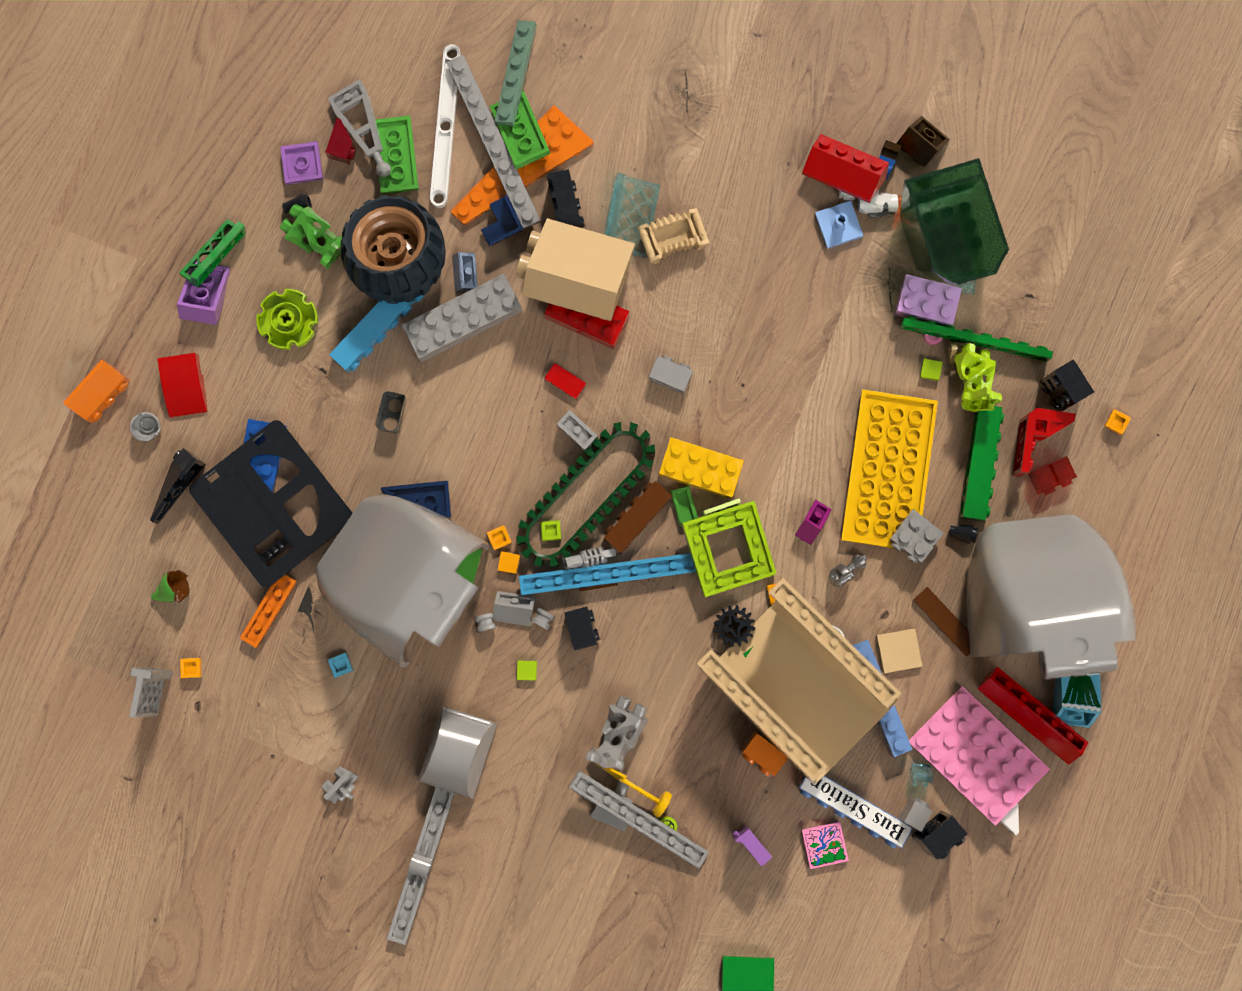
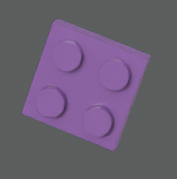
(301, 163)

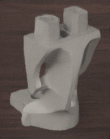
(628, 730)

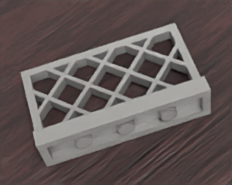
(148, 691)

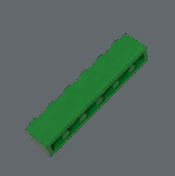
(980, 465)

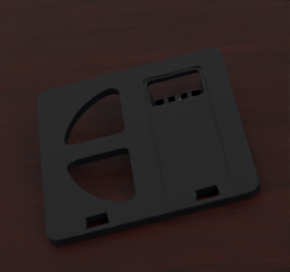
(250, 512)

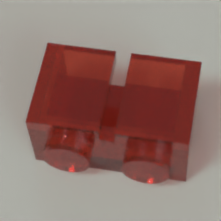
(1053, 475)

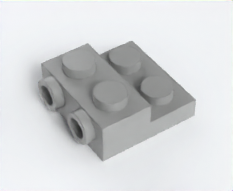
(915, 537)

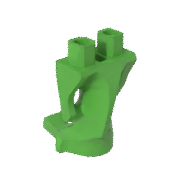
(304, 227)

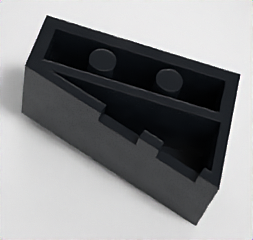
(563, 198)

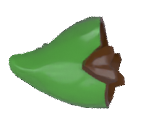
(172, 587)

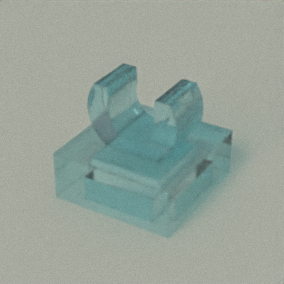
(921, 773)

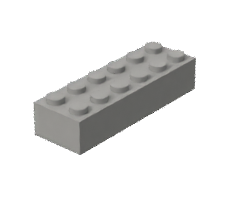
(462, 318)

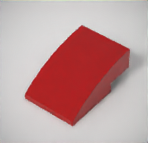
(182, 384)

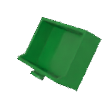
(747, 973)

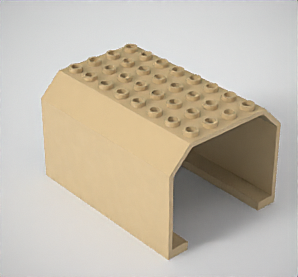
(802, 684)

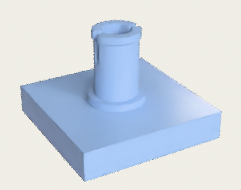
(838, 224)

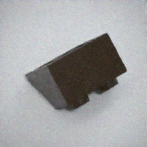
(922, 141)

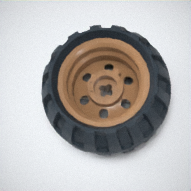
(400, 266)

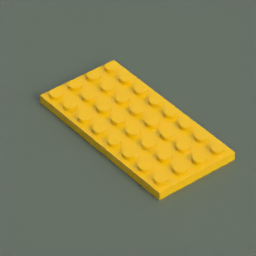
(887, 465)

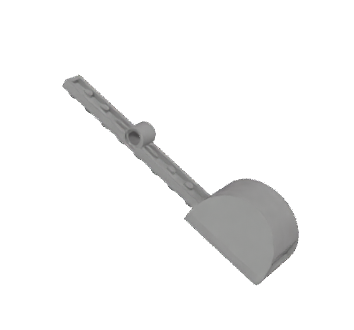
(452, 766)

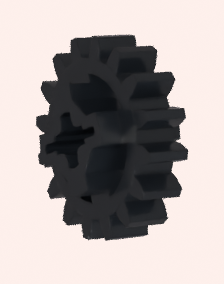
(743, 624)

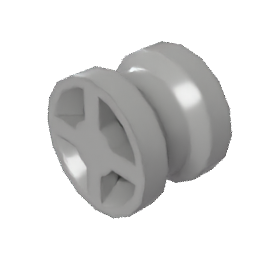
(543, 618)
(484, 622)

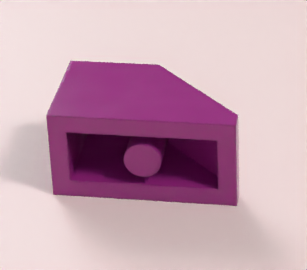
(813, 522)

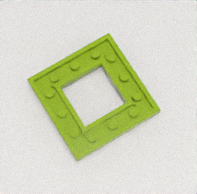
(696, 537)

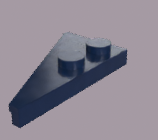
(429, 495)

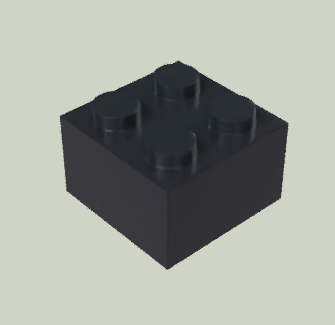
(581, 628)

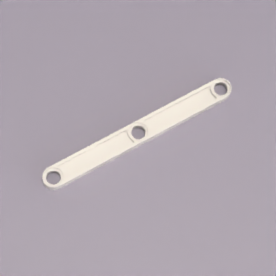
(444, 139)

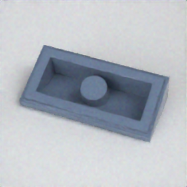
(464, 271)

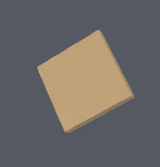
(899, 650)

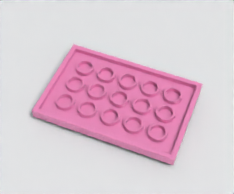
(978, 755)

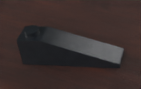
(179, 476)

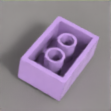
(927, 300)

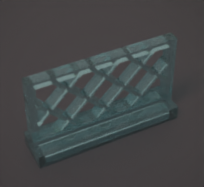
(616, 208)

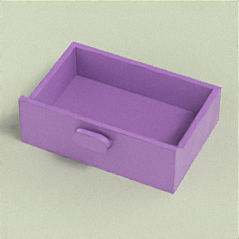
(754, 846)

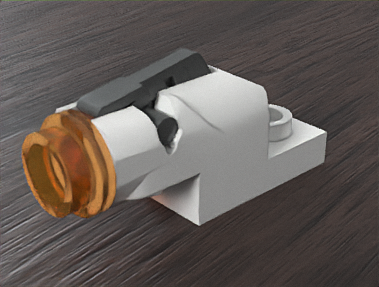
(880, 206)

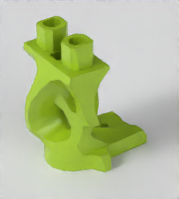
(971, 368)

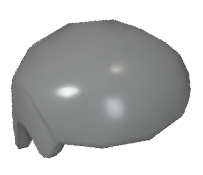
(145, 426)

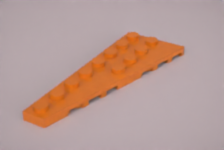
(563, 141)

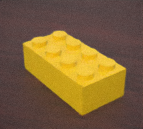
(701, 468)

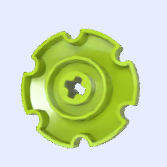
(282, 333)

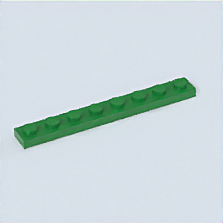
(984, 340)

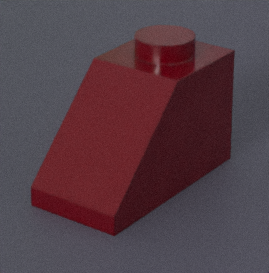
(340, 144)

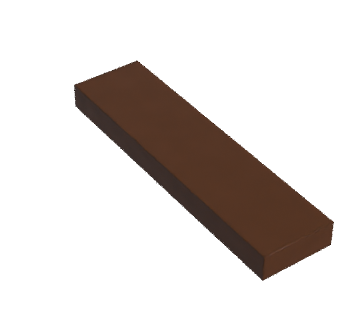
(944, 619)

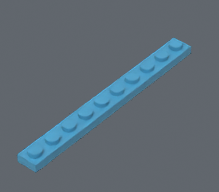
(606, 574)

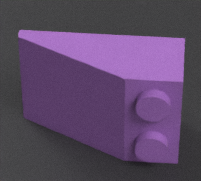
(206, 301)

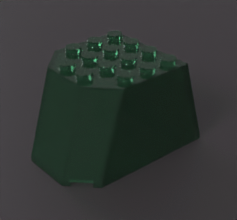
(953, 224)

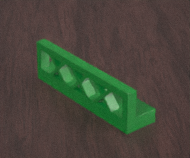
(214, 256)

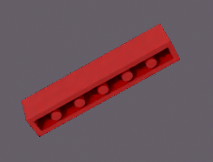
(1033, 715)

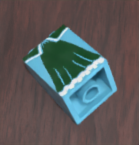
(1077, 699)

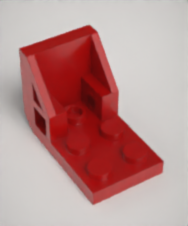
(1036, 427)

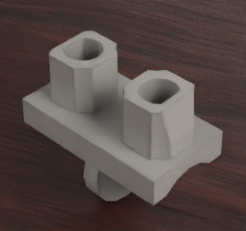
(342, 787)

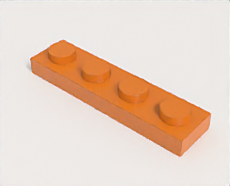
(268, 611)

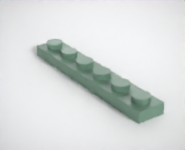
(515, 73)

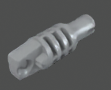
(589, 558)

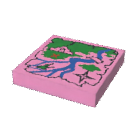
(824, 845)

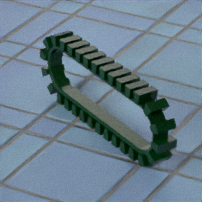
(572, 470)

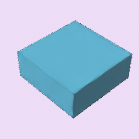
(340, 665)

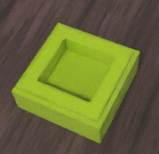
(931, 369)
(551, 530)
(526, 670)

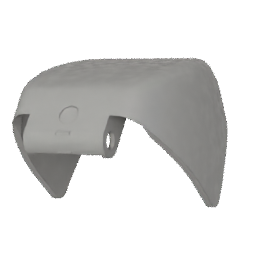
(397, 573)
(1049, 592)

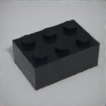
(1066, 386)
(940, 835)

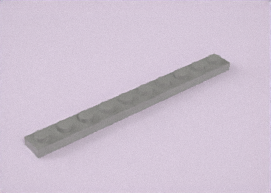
(493, 142)

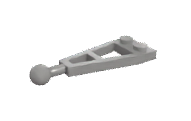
(347, 99)

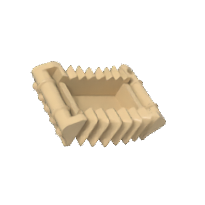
(673, 235)

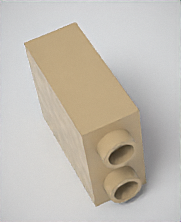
(575, 268)

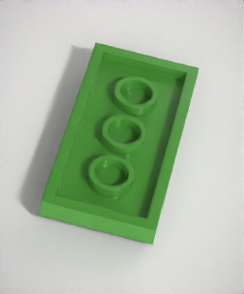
(525, 138)
(399, 153)

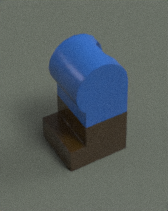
(889, 154)

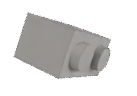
(670, 374)
(916, 813)

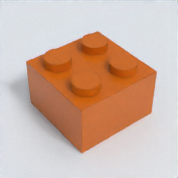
(764, 754)

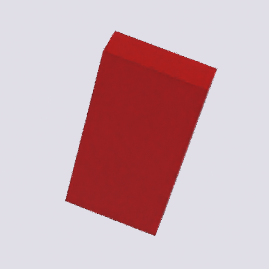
(565, 381)

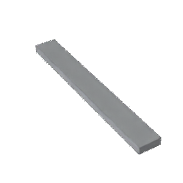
(638, 819)

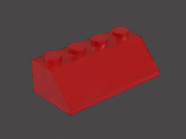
(845, 168)

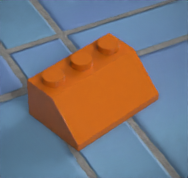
(97, 391)

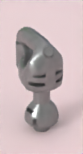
(842, 574)

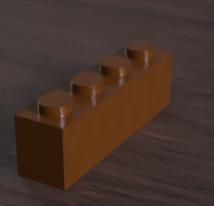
(640, 514)

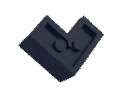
(507, 222)

